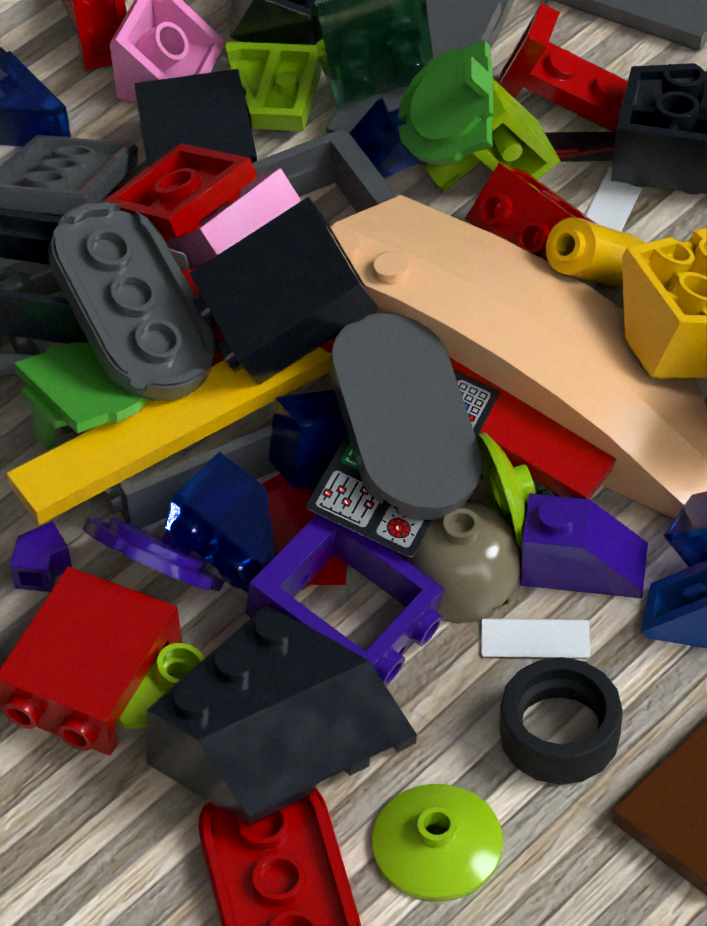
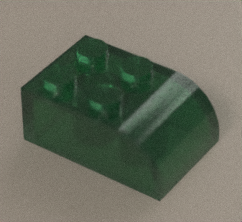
(370, 45)

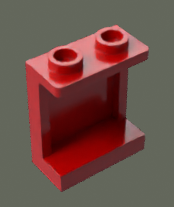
(85, 659)

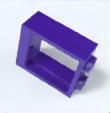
(307, 556)

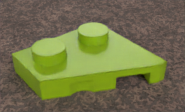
(276, 82)

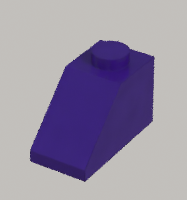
(580, 548)

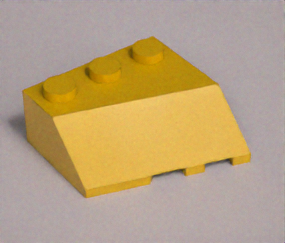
(667, 305)

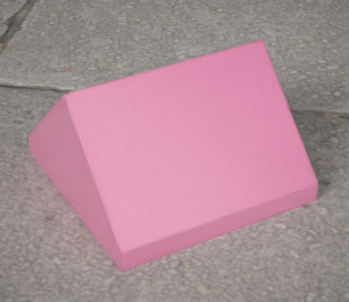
(161, 43)
(256, 205)

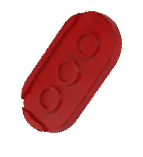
(277, 868)

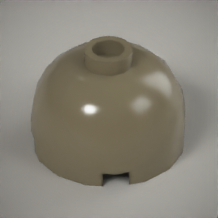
(473, 560)

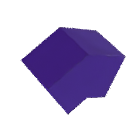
(39, 558)

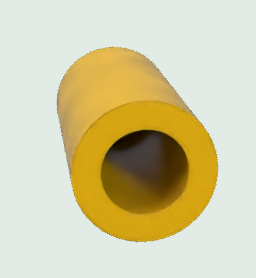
(589, 251)

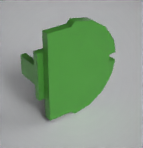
(449, 106)
(72, 390)

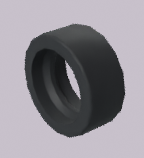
(567, 680)

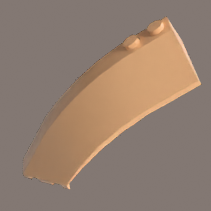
(536, 339)

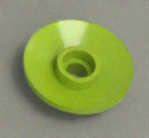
(506, 485)
(442, 864)

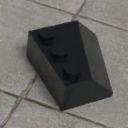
(663, 129)
(272, 718)

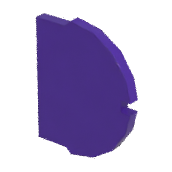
(154, 551)

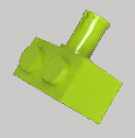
(516, 143)

